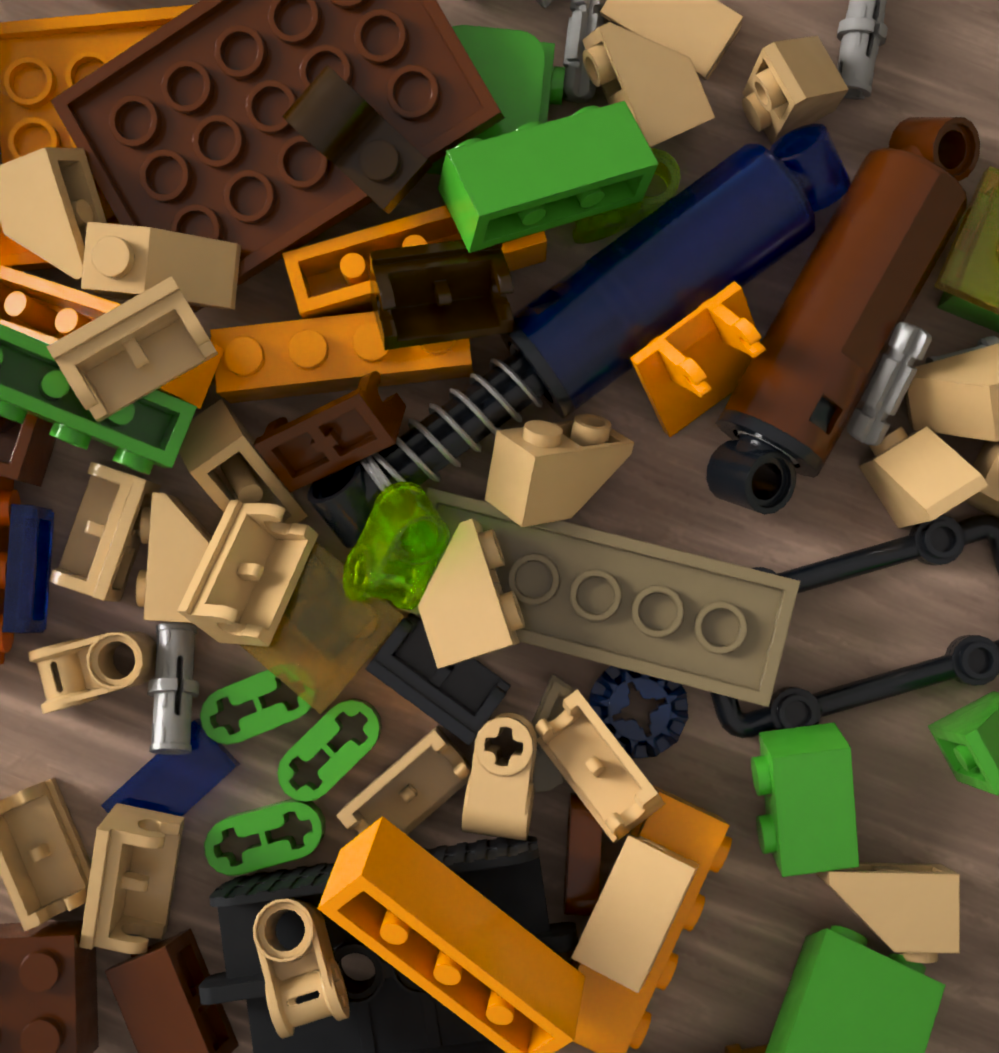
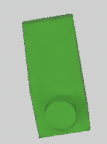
(972, 742)

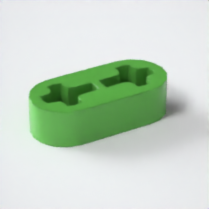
(253, 724)
(340, 760)
(269, 851)

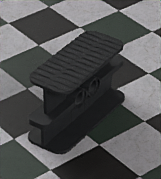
(388, 1009)

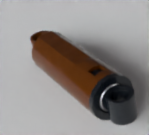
(843, 312)

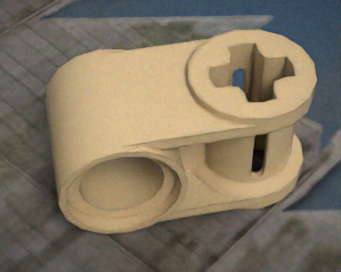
(85, 668)
(499, 788)
(299, 970)

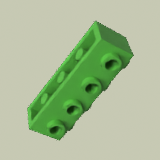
(141, 433)

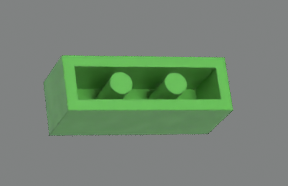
(546, 175)

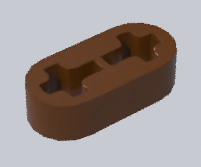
(582, 860)

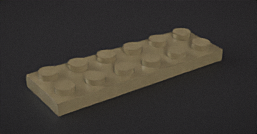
(638, 602)

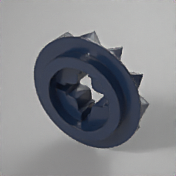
(665, 721)

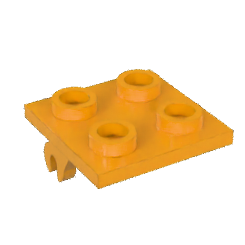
(698, 359)

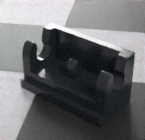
(453, 696)

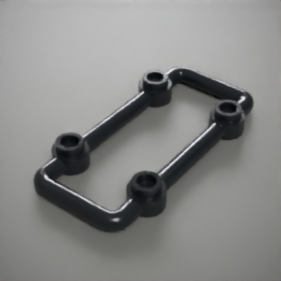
(967, 658)

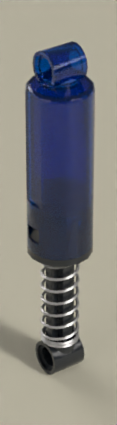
(609, 308)

